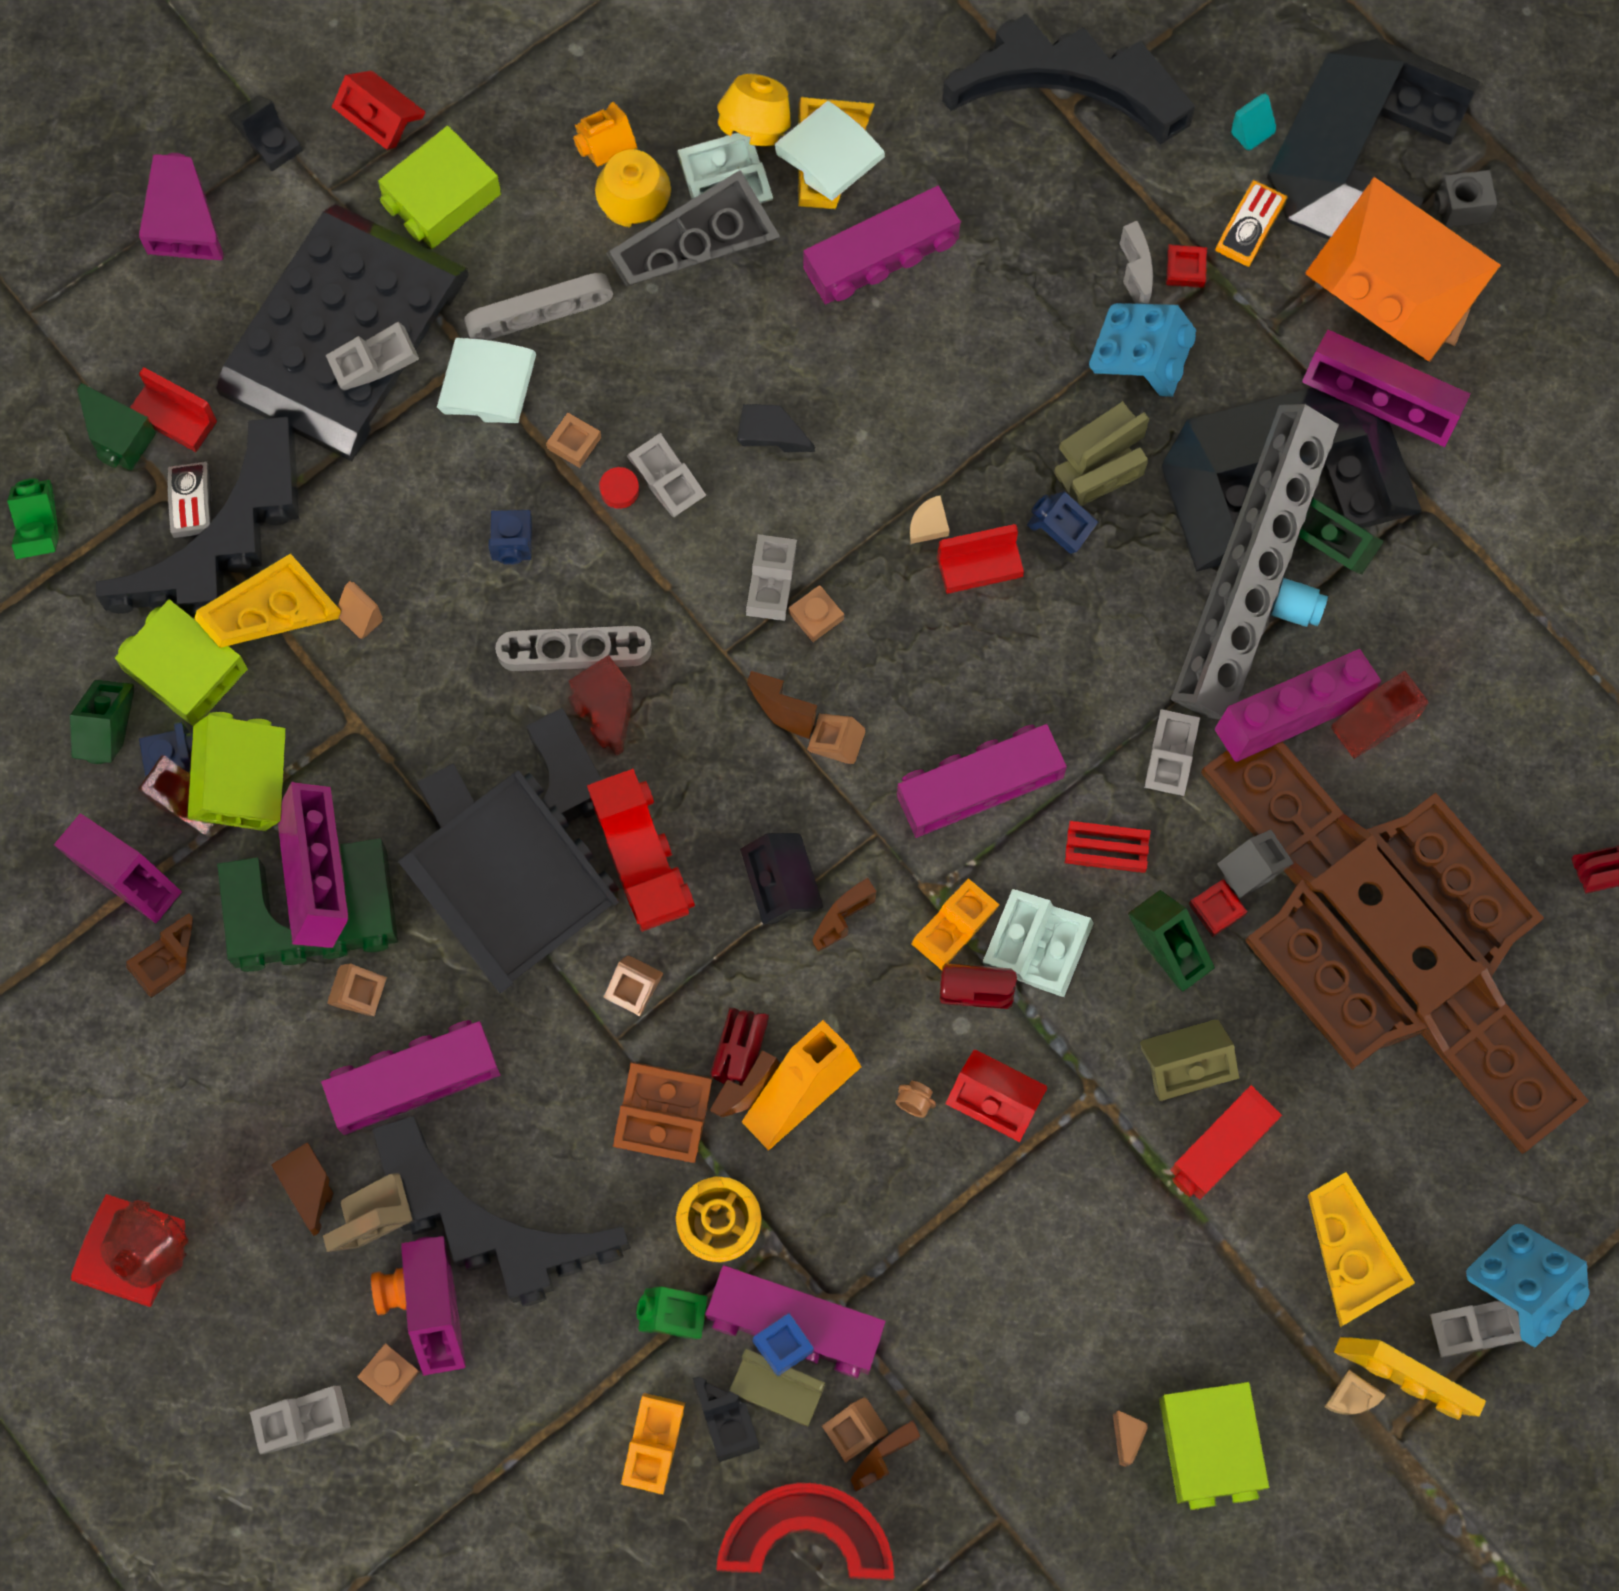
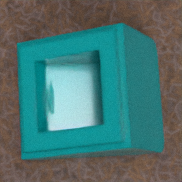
(1254, 122)

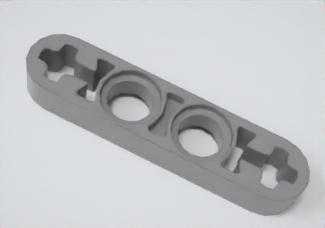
(538, 306)
(573, 640)

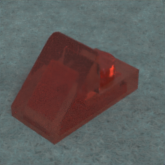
(168, 790)

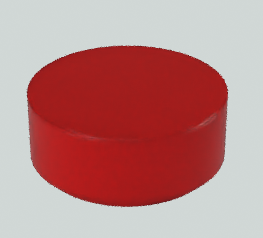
(619, 487)

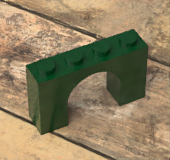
(258, 939)

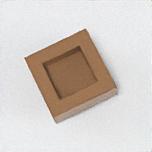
(573, 440)
(816, 613)
(388, 1374)

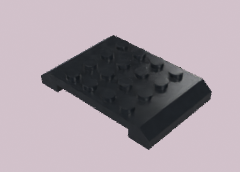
(339, 286)

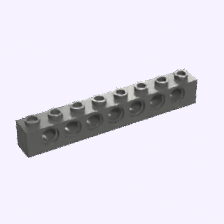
(1255, 560)

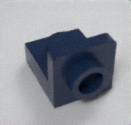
(1062, 520)
(511, 536)
(174, 745)

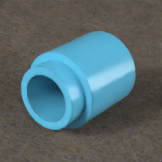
(1299, 603)

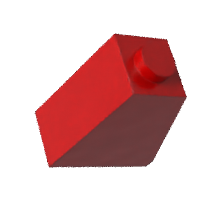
(1224, 1143)

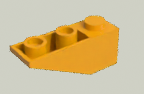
(800, 1084)

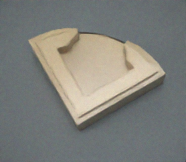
(929, 521)
(1353, 1396)

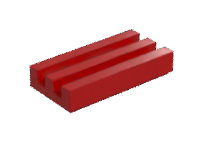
(1108, 832)

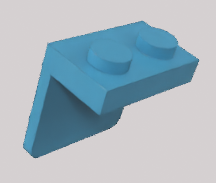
(1145, 342)
(1533, 1279)

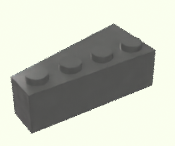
(703, 229)

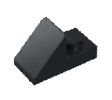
(265, 132)

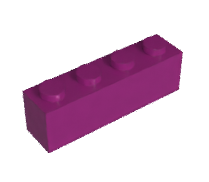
(881, 245)
(1386, 388)
(1296, 705)
(981, 779)
(312, 866)
(410, 1077)
(833, 1330)

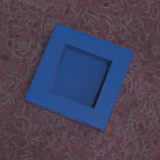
(783, 1344)

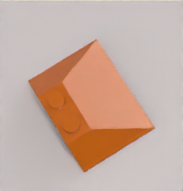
(1402, 269)

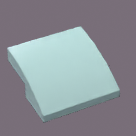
(830, 150)
(718, 159)
(486, 380)
(1038, 942)

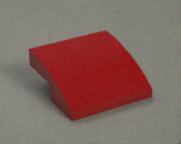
(93, 1271)

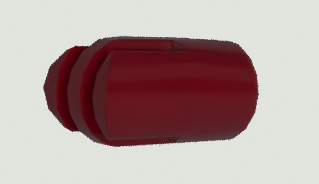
(1598, 869)
(977, 986)
(739, 1045)

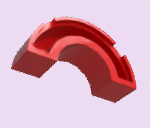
(638, 853)
(811, 1509)

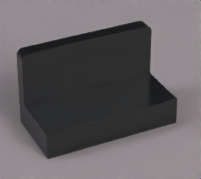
(781, 876)

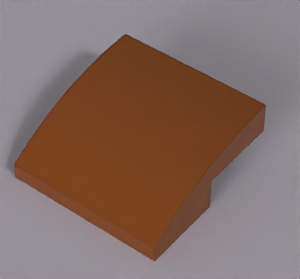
(663, 1112)

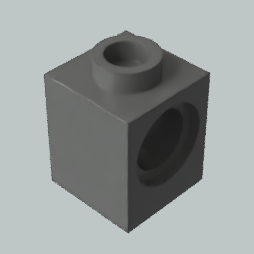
(1476, 188)
(1255, 863)

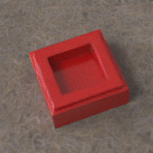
(1186, 266)
(1218, 907)

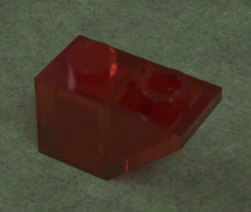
(606, 700)
(1380, 714)

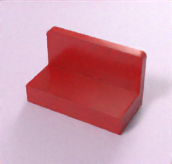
(376, 107)
(174, 410)
(980, 559)
(996, 1095)

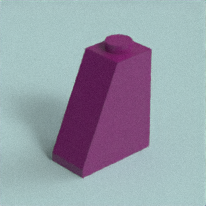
(177, 213)
(118, 867)
(432, 1305)

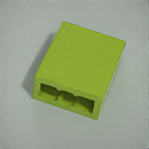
(438, 188)
(180, 663)
(236, 772)
(1214, 1445)

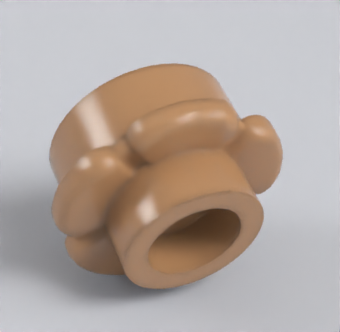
(915, 1099)

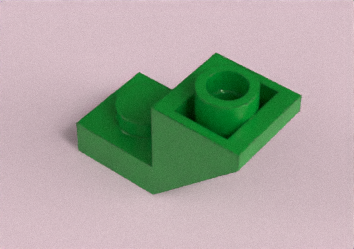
(33, 517)

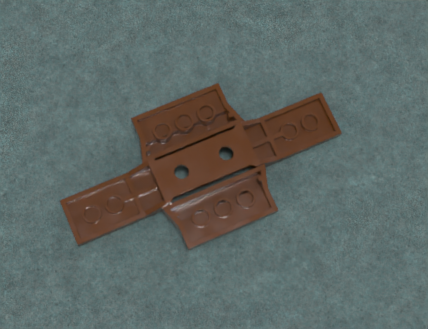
(1435, 895)

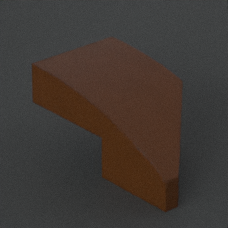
(782, 710)
(833, 925)
(165, 959)
(738, 1098)
(305, 1184)
(873, 1466)

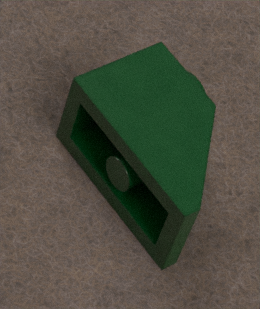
(114, 429)
(101, 721)
(1172, 939)

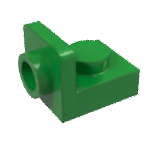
(672, 1312)

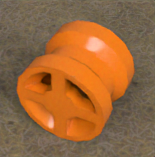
(388, 1291)

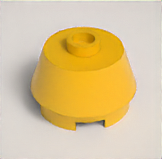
(756, 109)
(632, 188)
(718, 1219)

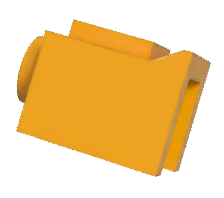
(604, 135)

